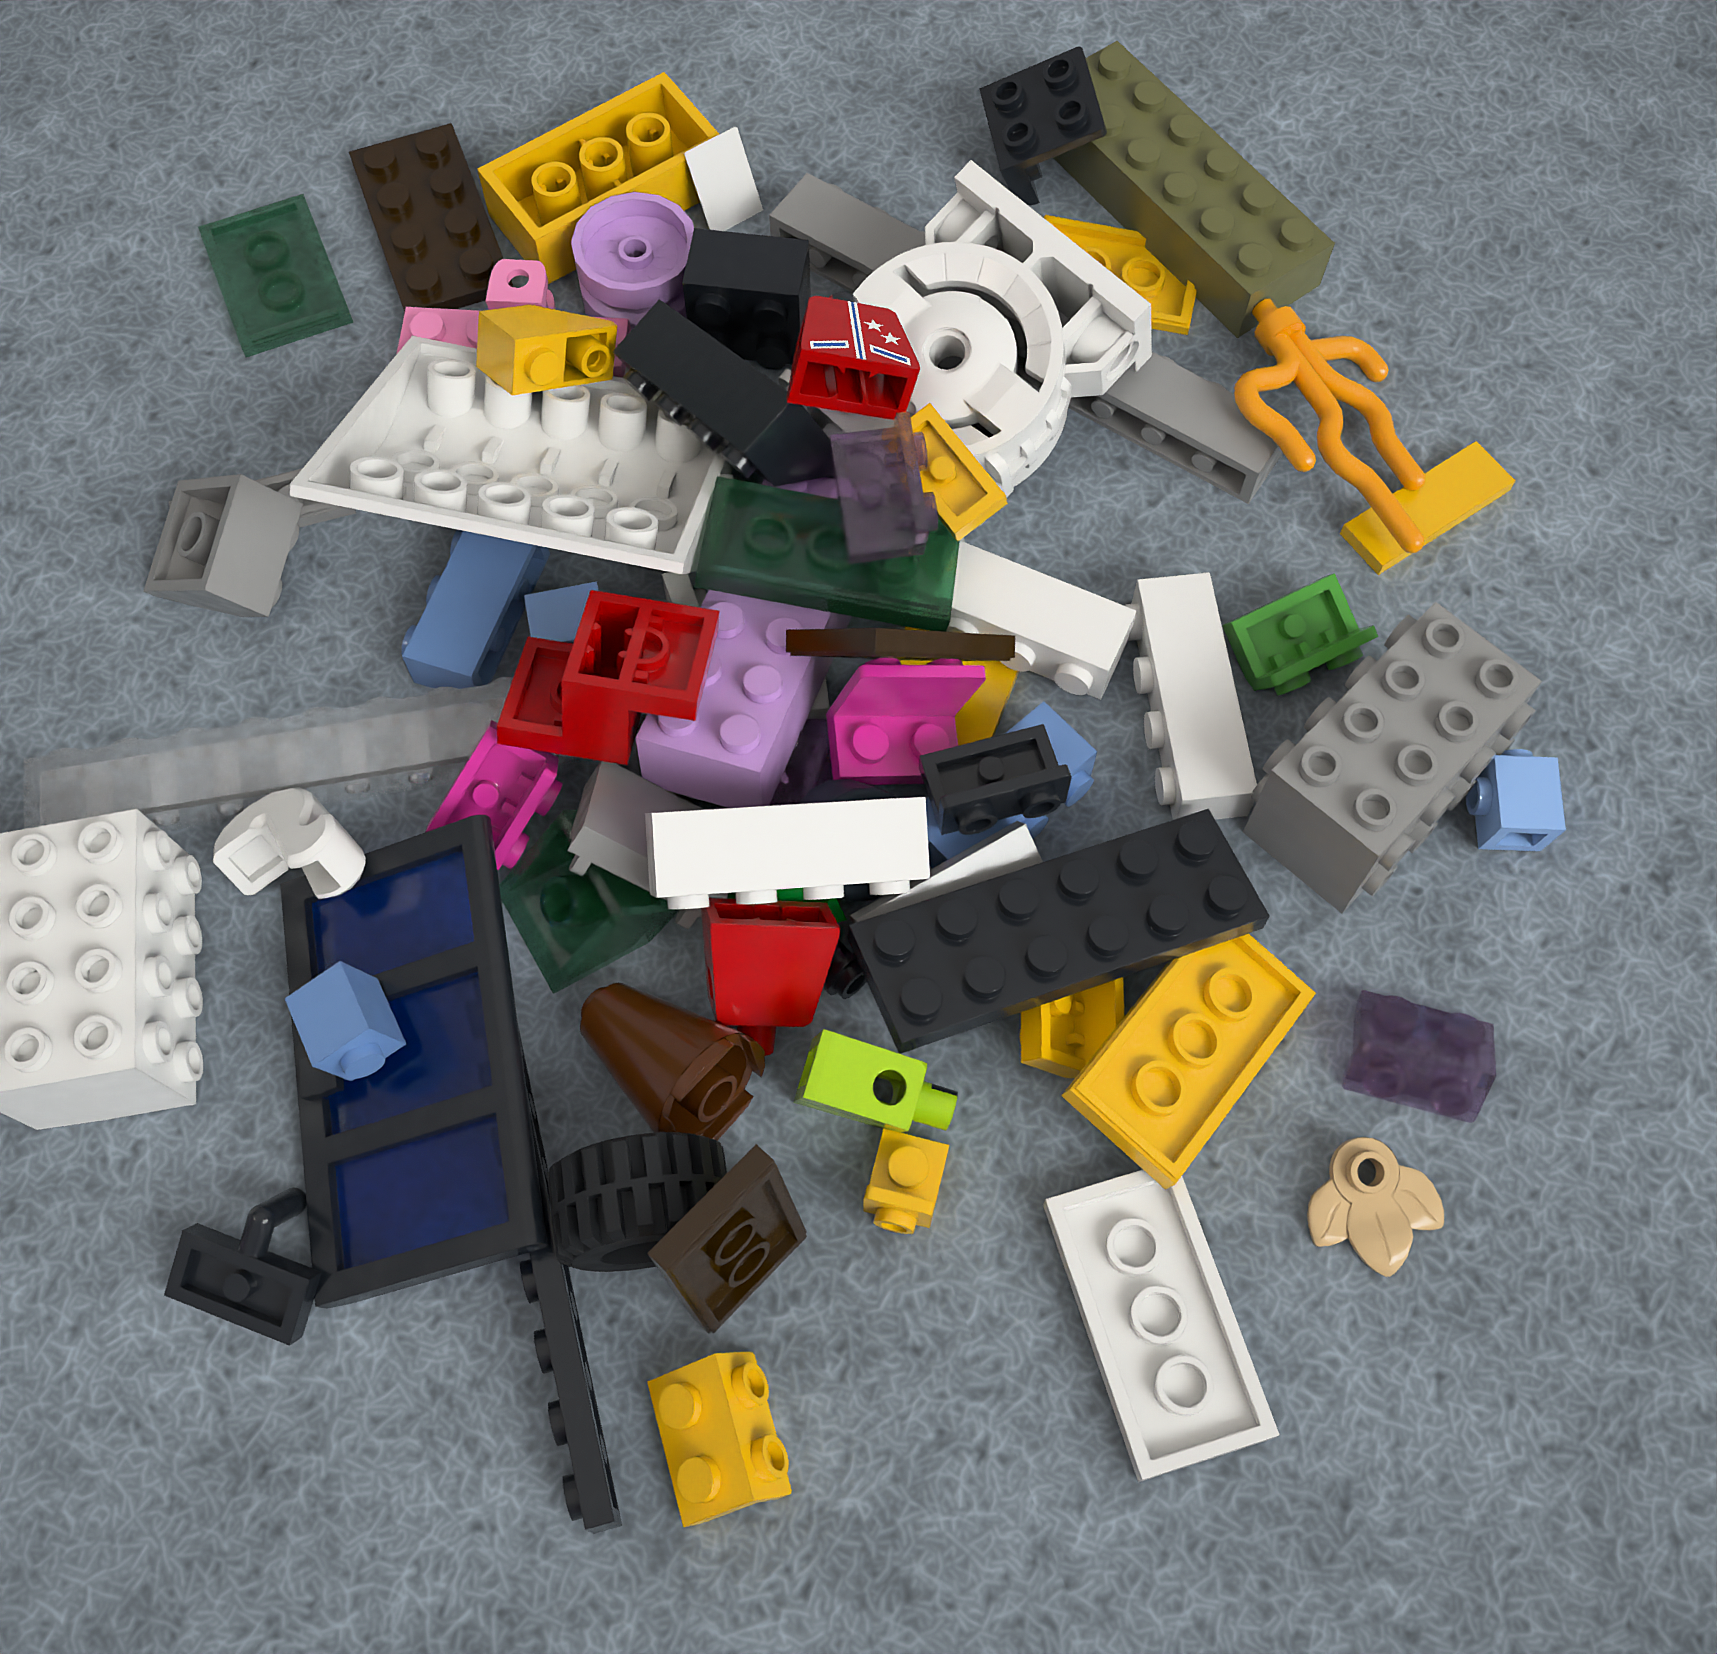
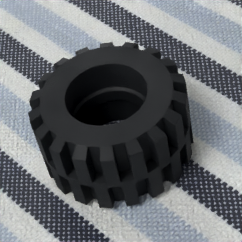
(626, 1195)

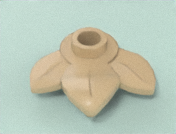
(1375, 1215)

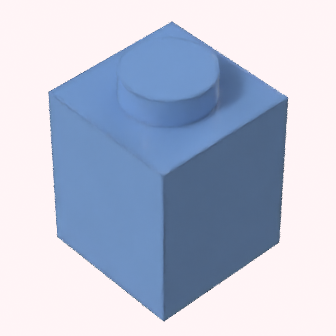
(345, 1022)

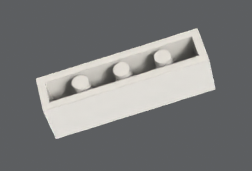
(1055, 624)
(1190, 698)
(787, 848)

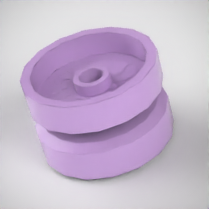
(632, 255)

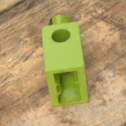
(841, 1080)

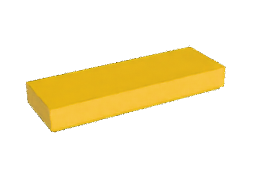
(1447, 498)

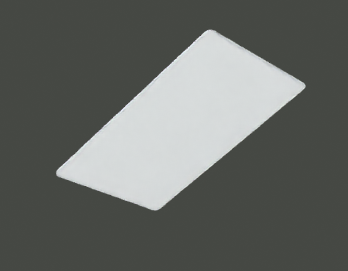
(723, 180)

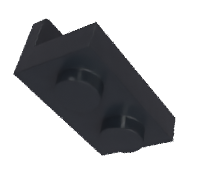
(994, 780)

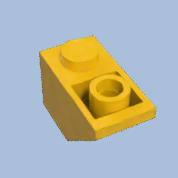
(544, 348)

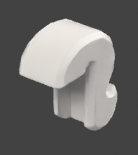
(287, 832)

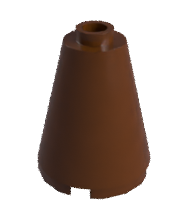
(671, 1061)

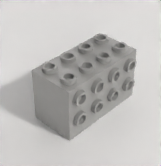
(1389, 756)

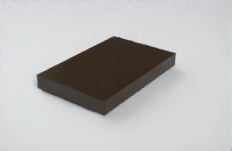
(899, 644)
(730, 1240)

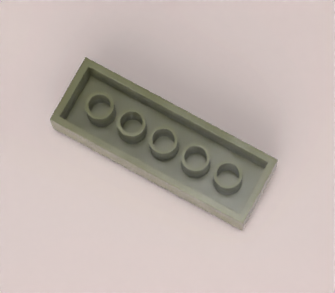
(1194, 197)

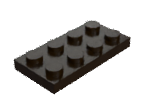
(428, 218)

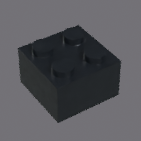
(748, 292)

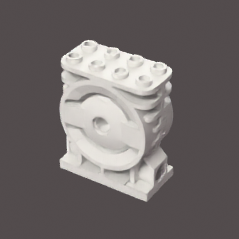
(988, 260)

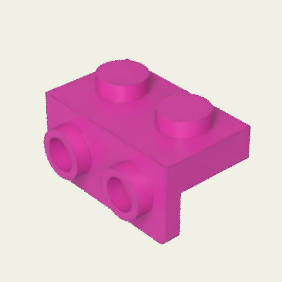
(505, 786)

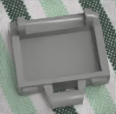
(613, 827)

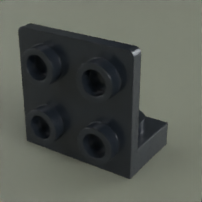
(1040, 117)

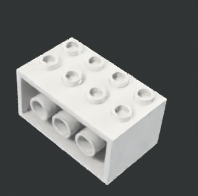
(97, 971)

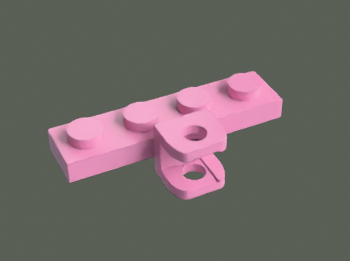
(461, 326)

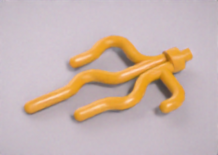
(1305, 363)

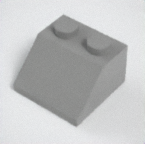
(225, 546)

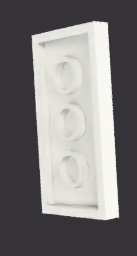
(1159, 1323)

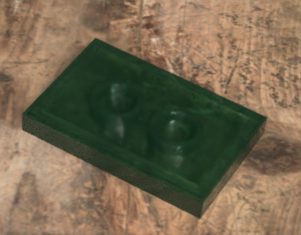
(275, 275)

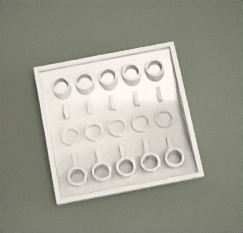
(546, 468)

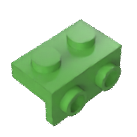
(1297, 634)

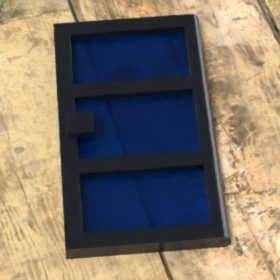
(436, 1148)

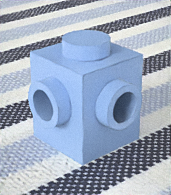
(1517, 802)

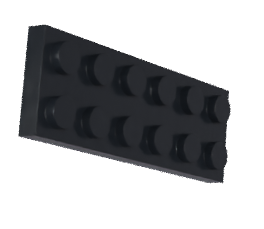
(1054, 929)

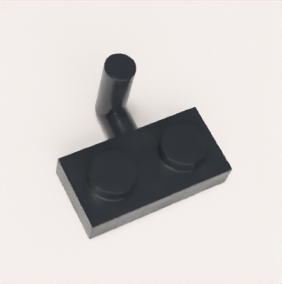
(243, 1278)

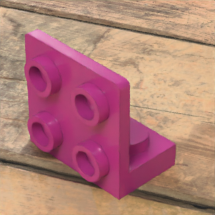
(895, 715)

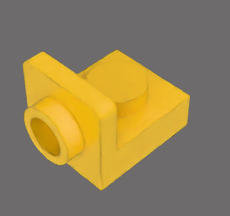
(905, 1181)

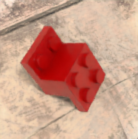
(622, 663)

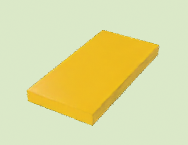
(1188, 1053)

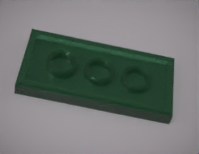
(794, 553)

